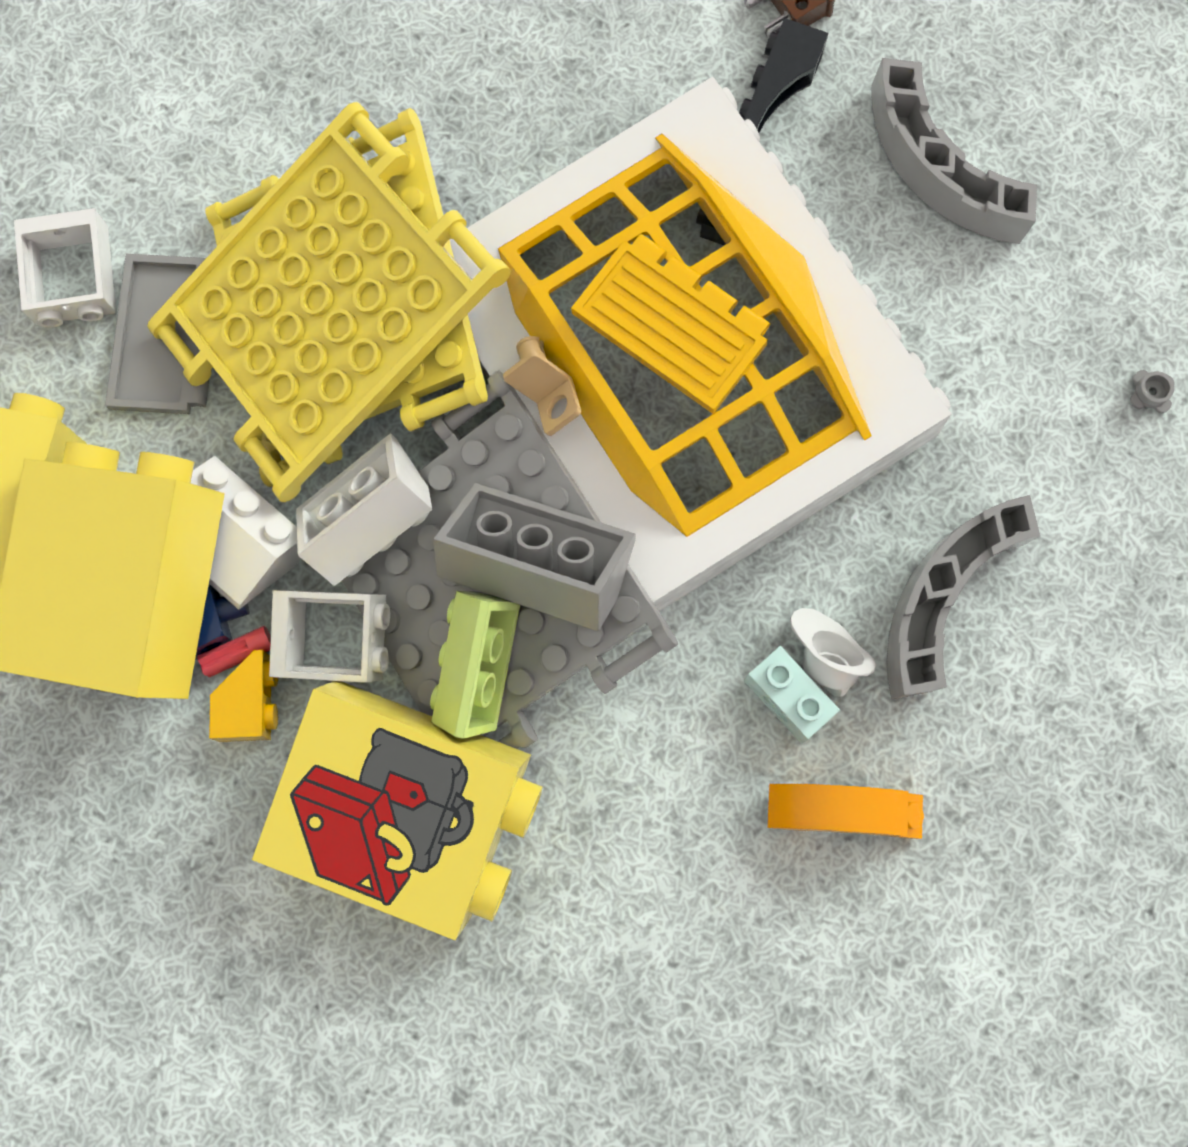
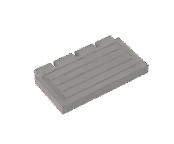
(142, 368)

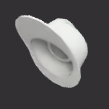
(830, 652)

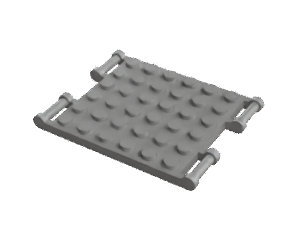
(546, 651)

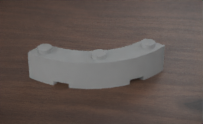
(937, 167)
(920, 616)

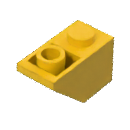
(243, 704)

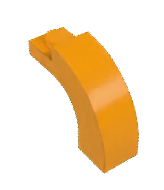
(845, 810)

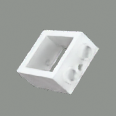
(60, 231)
(289, 636)

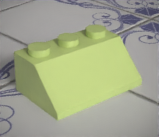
(474, 664)

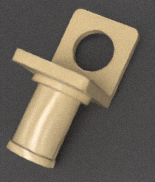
(543, 384)

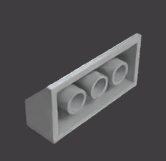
(534, 555)

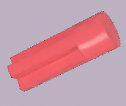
(234, 651)

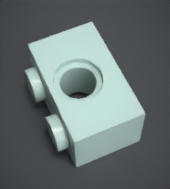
(791, 694)

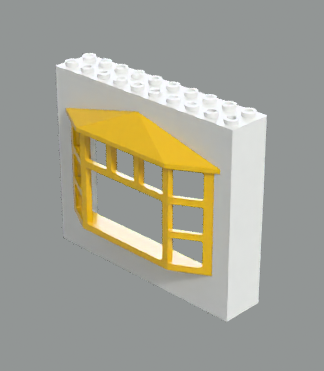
(803, 280)

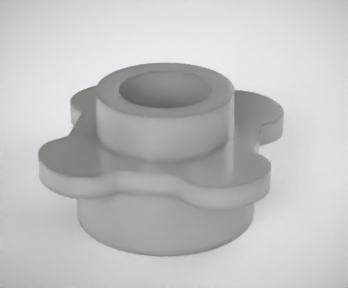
(1160, 382)

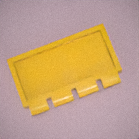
(671, 325)

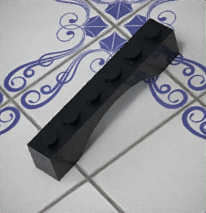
(789, 69)

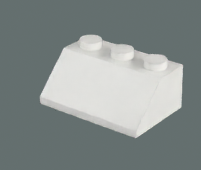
(361, 511)
(252, 540)

